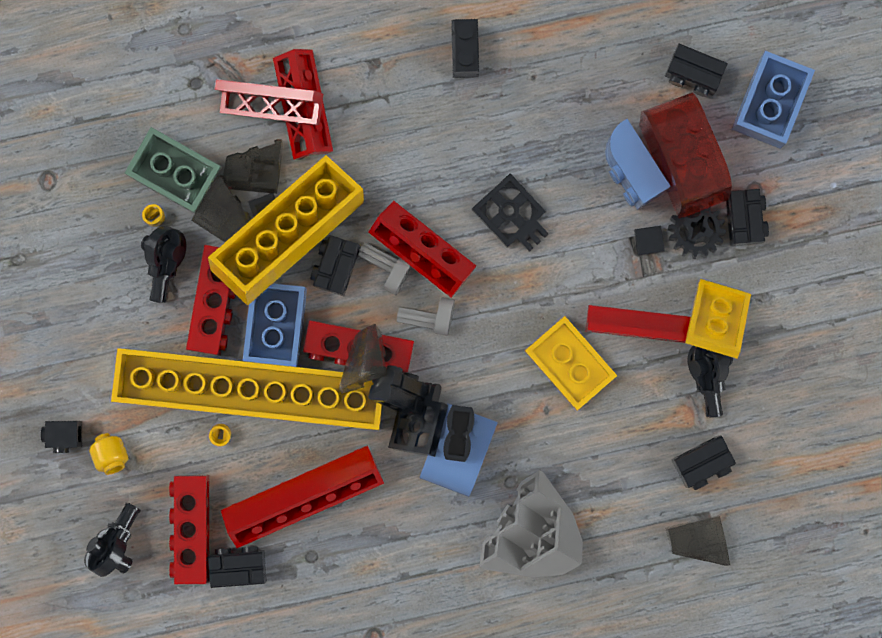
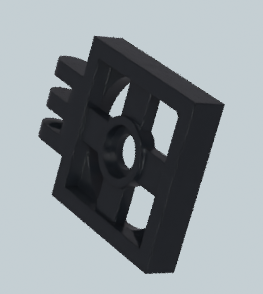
(526, 229)
(434, 429)

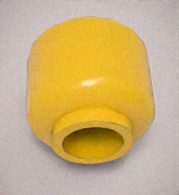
(108, 454)

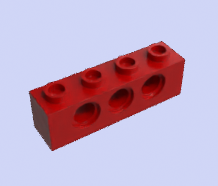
(422, 249)
(319, 333)
(198, 339)
(198, 488)

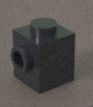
(62, 435)

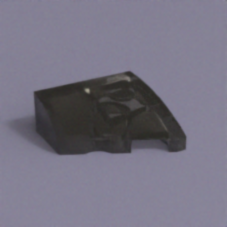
(255, 169)
(221, 211)
(364, 360)
(700, 540)

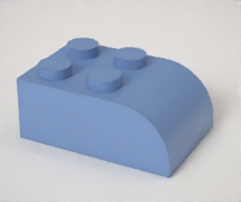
(773, 99)
(634, 167)
(276, 326)
(455, 474)

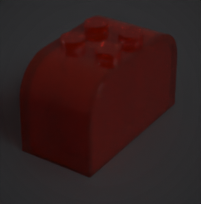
(686, 154)

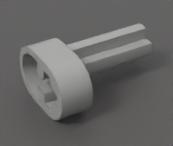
(397, 268)
(439, 322)

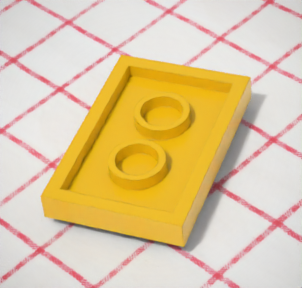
(718, 318)
(570, 363)

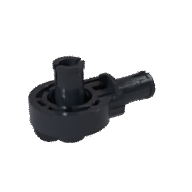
(163, 258)
(710, 376)
(108, 548)

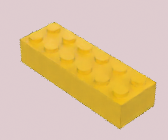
(286, 230)

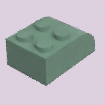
(172, 170)

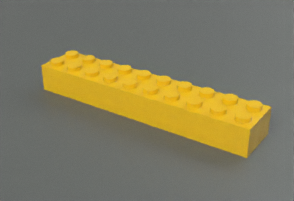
(241, 389)

